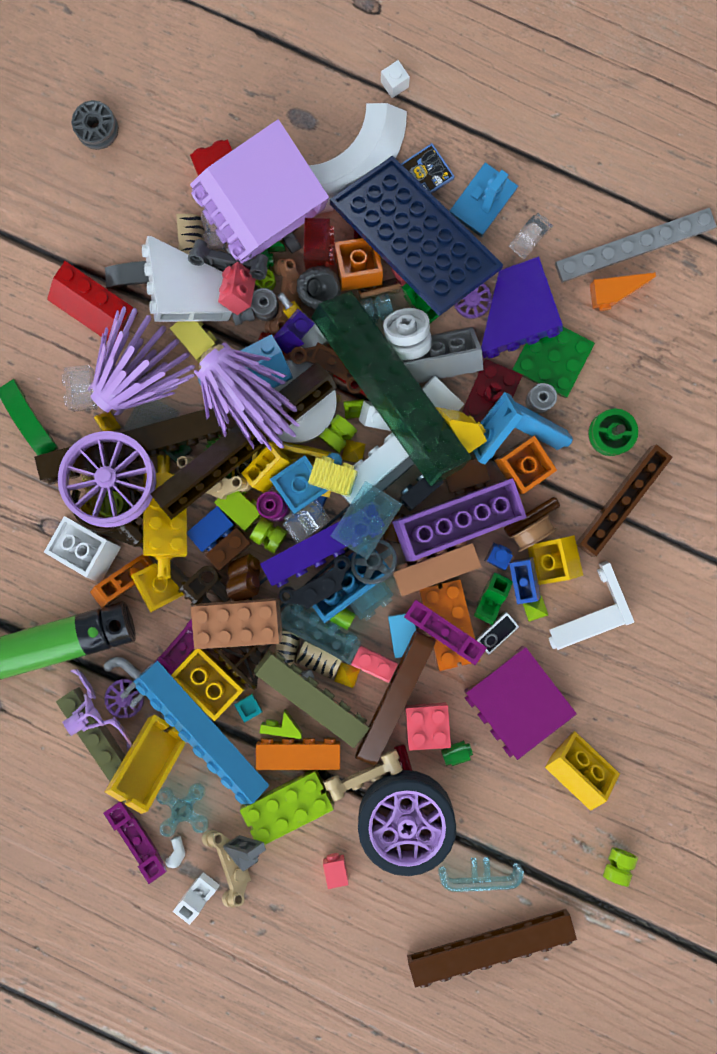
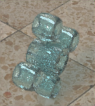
(188, 815)

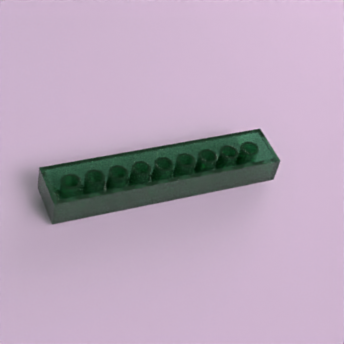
(391, 387)

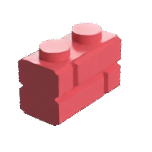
(374, 663)

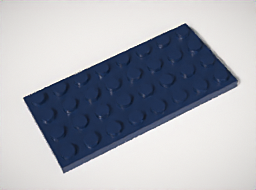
(416, 235)

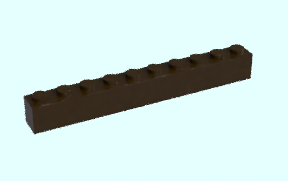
(153, 438)
(235, 449)

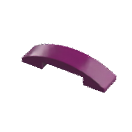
(445, 632)
(178, 650)
(137, 841)

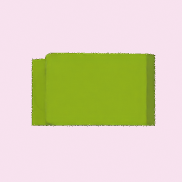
(288, 728)

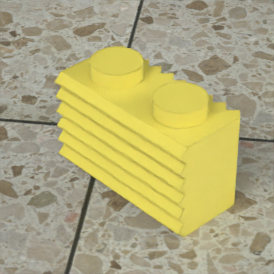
(333, 476)

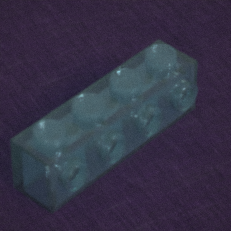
(321, 634)

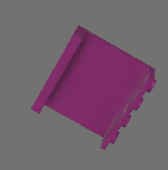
(520, 703)

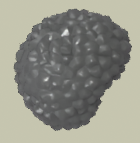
(318, 286)

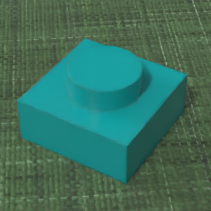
(248, 707)

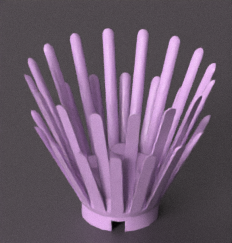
(116, 385)

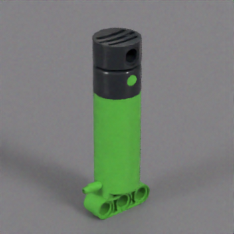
(65, 639)

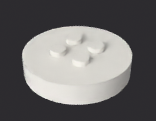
(315, 419)

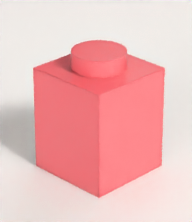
(335, 871)

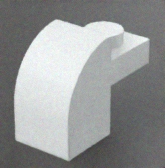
(196, 898)

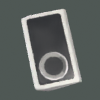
(497, 633)

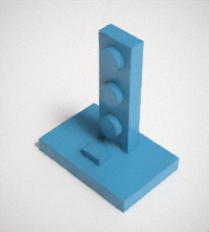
(483, 199)

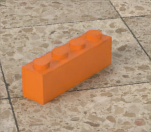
(298, 754)

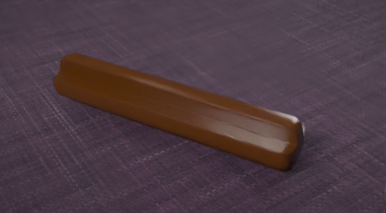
(532, 516)

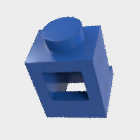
(499, 556)

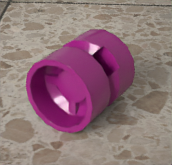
(272, 506)

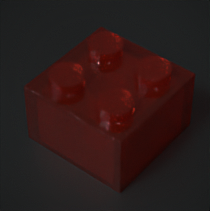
(318, 239)

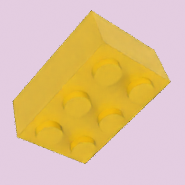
(208, 682)

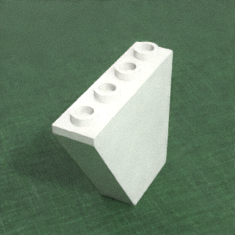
(180, 288)

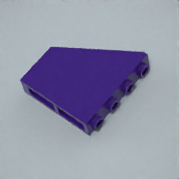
(520, 310)

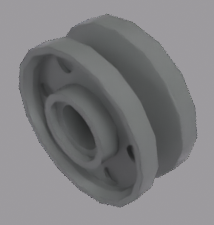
(90, 113)

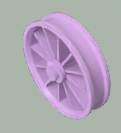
(106, 478)

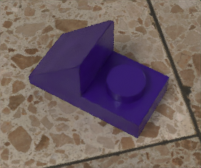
(293, 331)

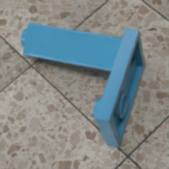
(509, 415)

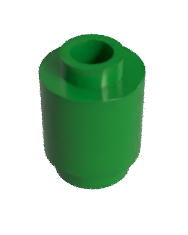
(457, 753)

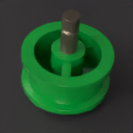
(613, 432)

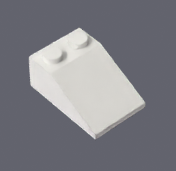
(82, 550)

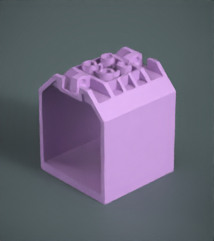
(259, 193)

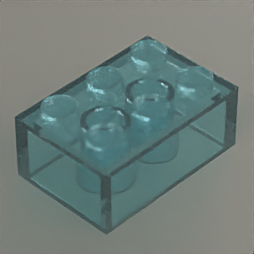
(366, 520)

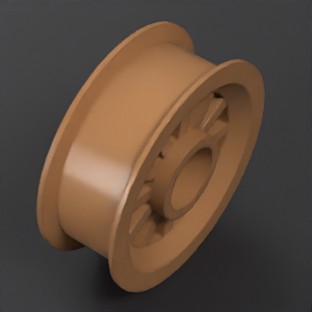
(534, 533)

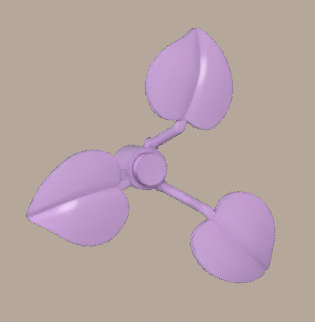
(79, 720)

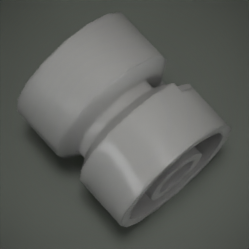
(264, 304)
(541, 398)

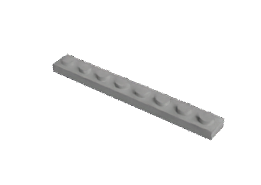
(635, 245)

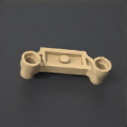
(225, 486)
(355, 781)
(235, 876)

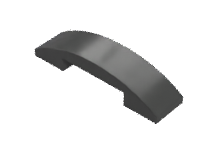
(125, 274)

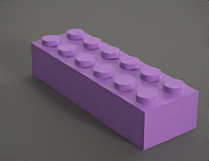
(459, 519)

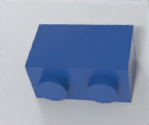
(211, 529)
(525, 580)

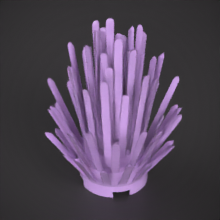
(237, 390)

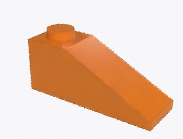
(610, 291)
(118, 582)

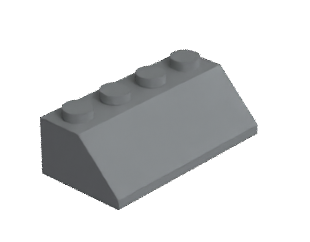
(449, 356)

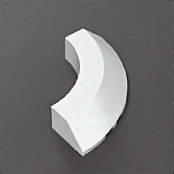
(376, 142)

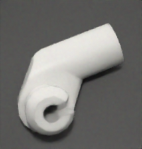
(178, 853)

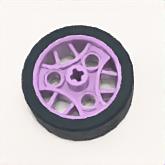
(406, 823)

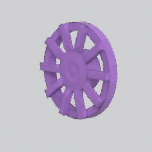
(473, 300)
(121, 702)

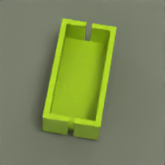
(287, 807)

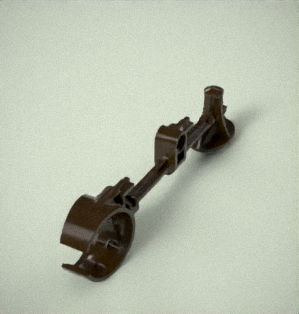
(193, 588)

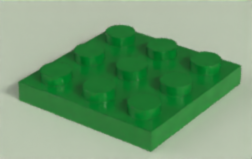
(555, 360)

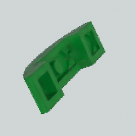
(26, 419)

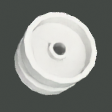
(408, 333)

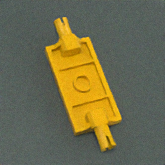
(161, 535)

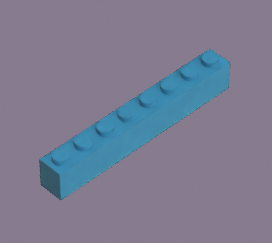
(201, 733)

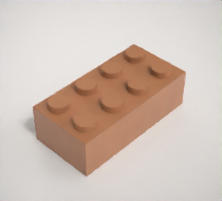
(436, 569)
(236, 623)

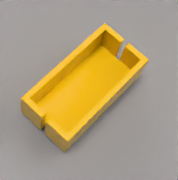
(146, 765)

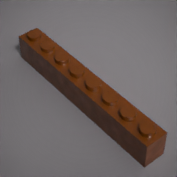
(491, 948)

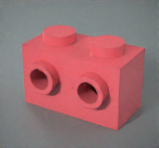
(236, 288)

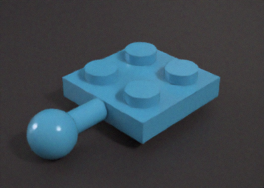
(294, 485)

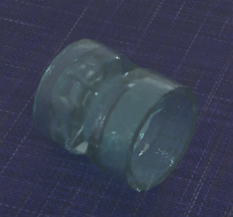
(377, 308)

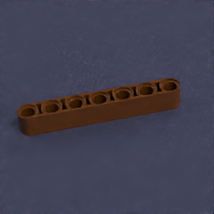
(395, 698)

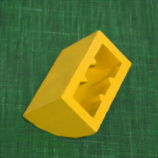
(265, 467)

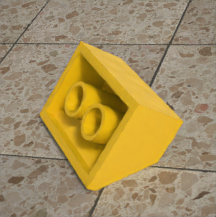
(583, 771)

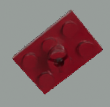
(488, 388)

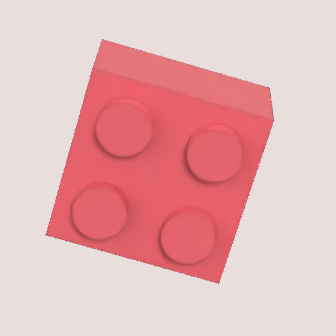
(427, 726)

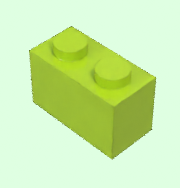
(239, 509)

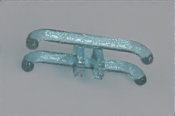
(483, 883)

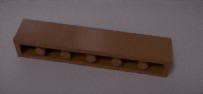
(623, 500)

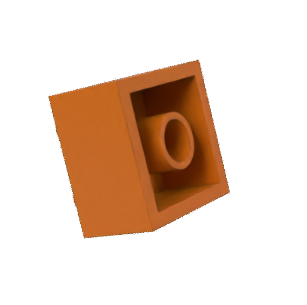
(357, 264)
(526, 464)

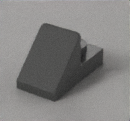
(244, 851)

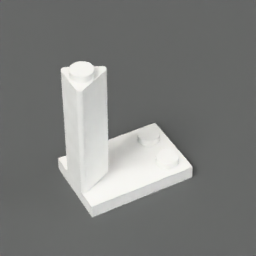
(597, 621)

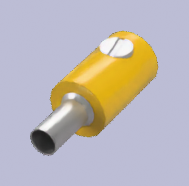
(290, 307)

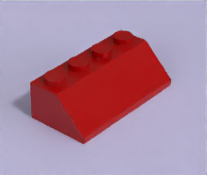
(86, 300)

